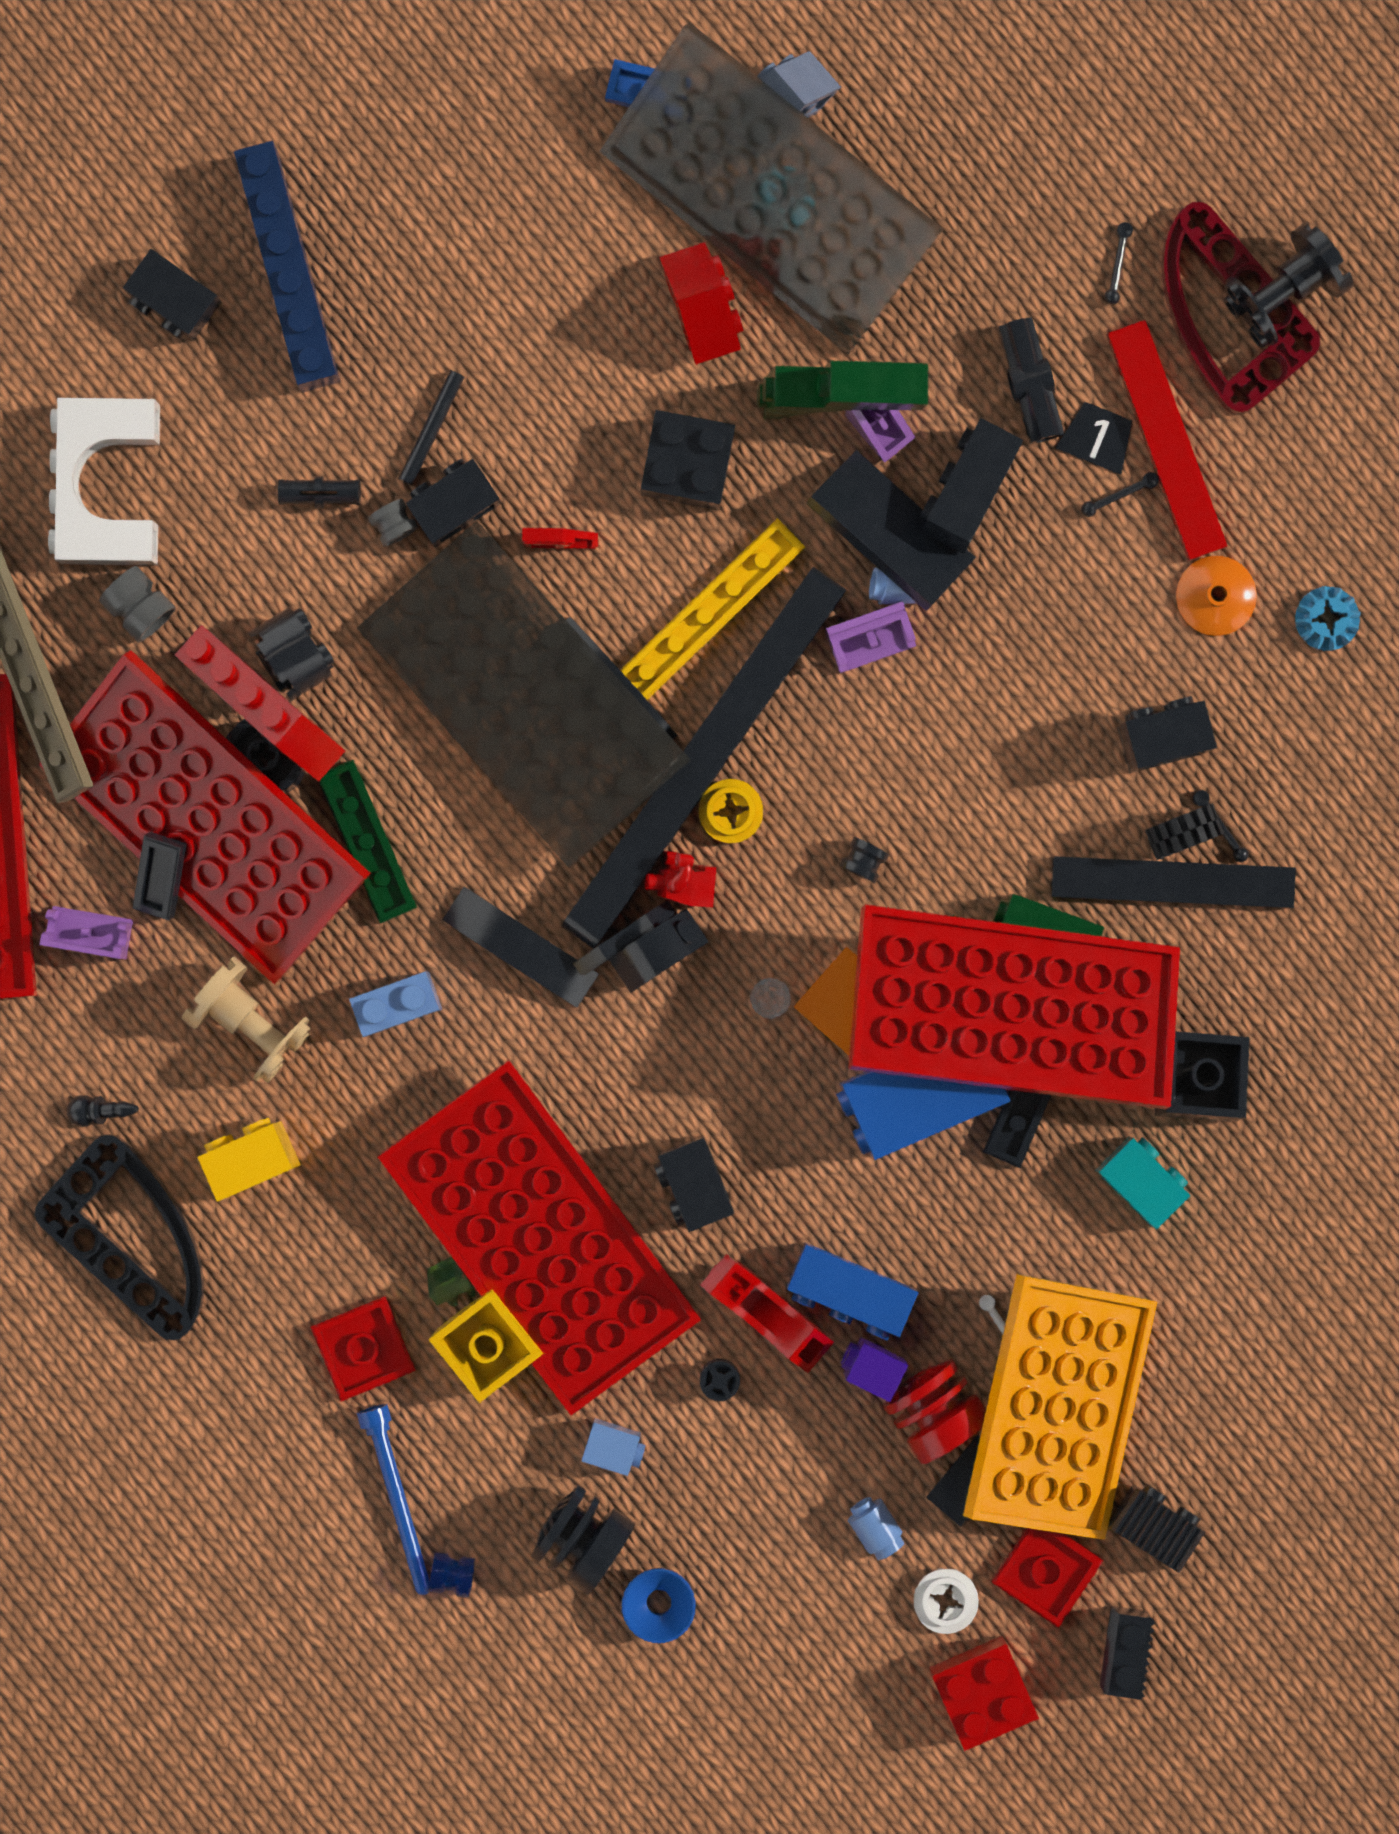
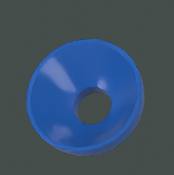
(658, 1626)

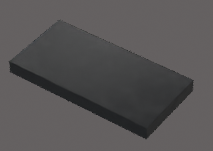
(888, 530)

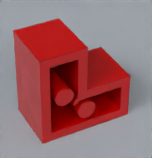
(702, 300)

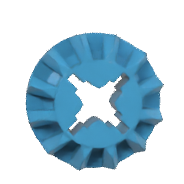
(1316, 633)

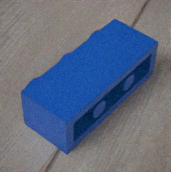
(851, 1291)

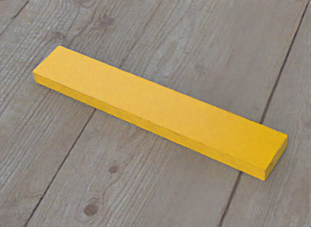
(712, 608)

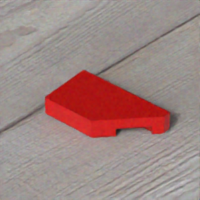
(558, 538)

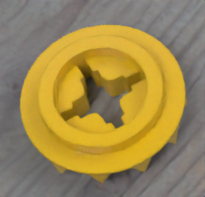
(742, 795)

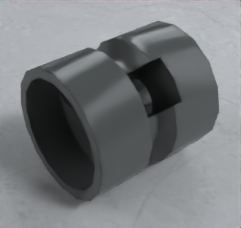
(139, 606)

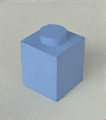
(613, 1447)

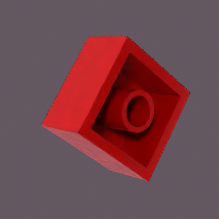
(983, 1693)

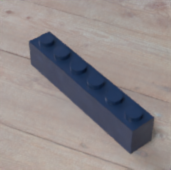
(287, 266)

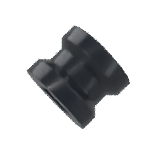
(864, 860)
(722, 1385)

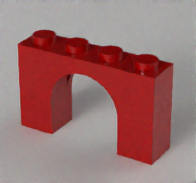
(259, 703)

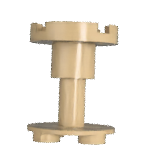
(236, 1011)

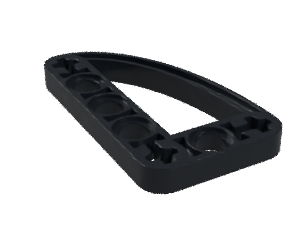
(105, 1246)

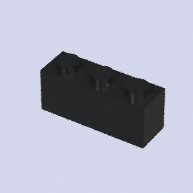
(970, 485)

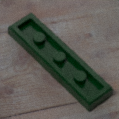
(367, 841)

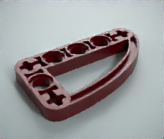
(1241, 262)

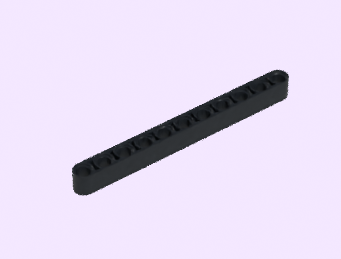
(708, 754)

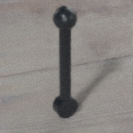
(1124, 232)
(1148, 481)
(1240, 854)

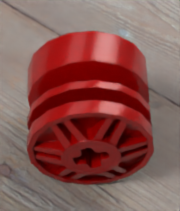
(937, 1411)

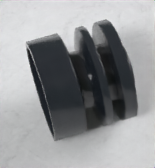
(583, 1539)

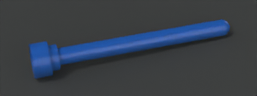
(376, 1423)

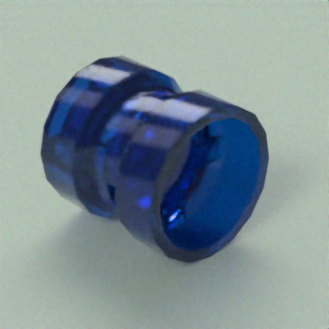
(452, 1575)

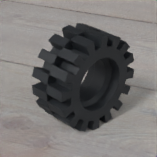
(1184, 831)

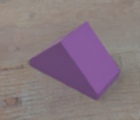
(882, 430)

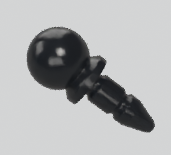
(87, 1110)

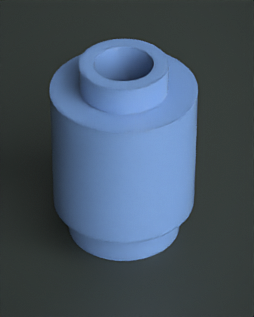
(876, 1528)

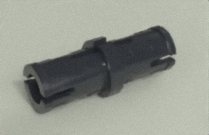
(291, 492)

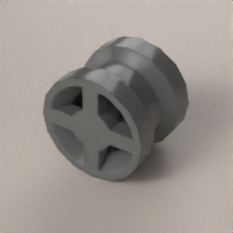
(393, 522)

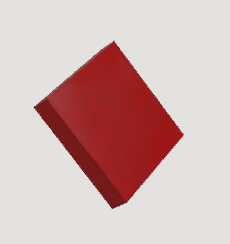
(363, 1348)
(1047, 1573)

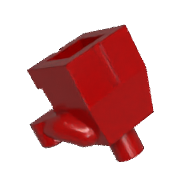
(681, 882)

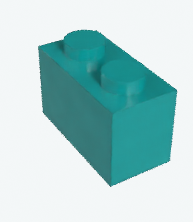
(1143, 1181)

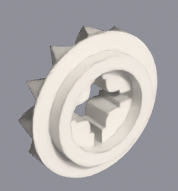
(954, 1618)

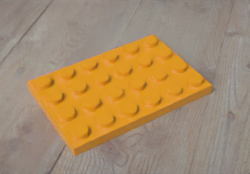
(1060, 1408)

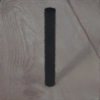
(431, 427)

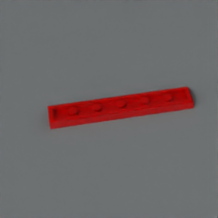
(1166, 440)

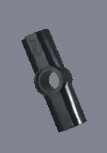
(1030, 380)

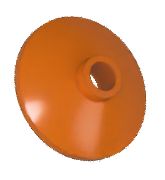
(1199, 607)

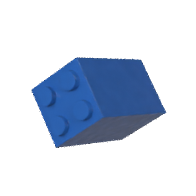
(905, 1109)

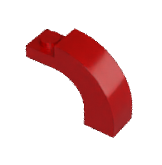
(767, 1312)

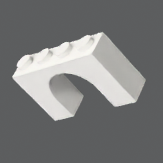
(82, 430)

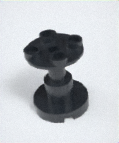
(1299, 276)

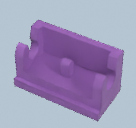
(871, 637)
(87, 932)

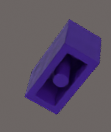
(873, 1368)

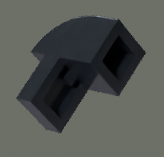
(658, 950)

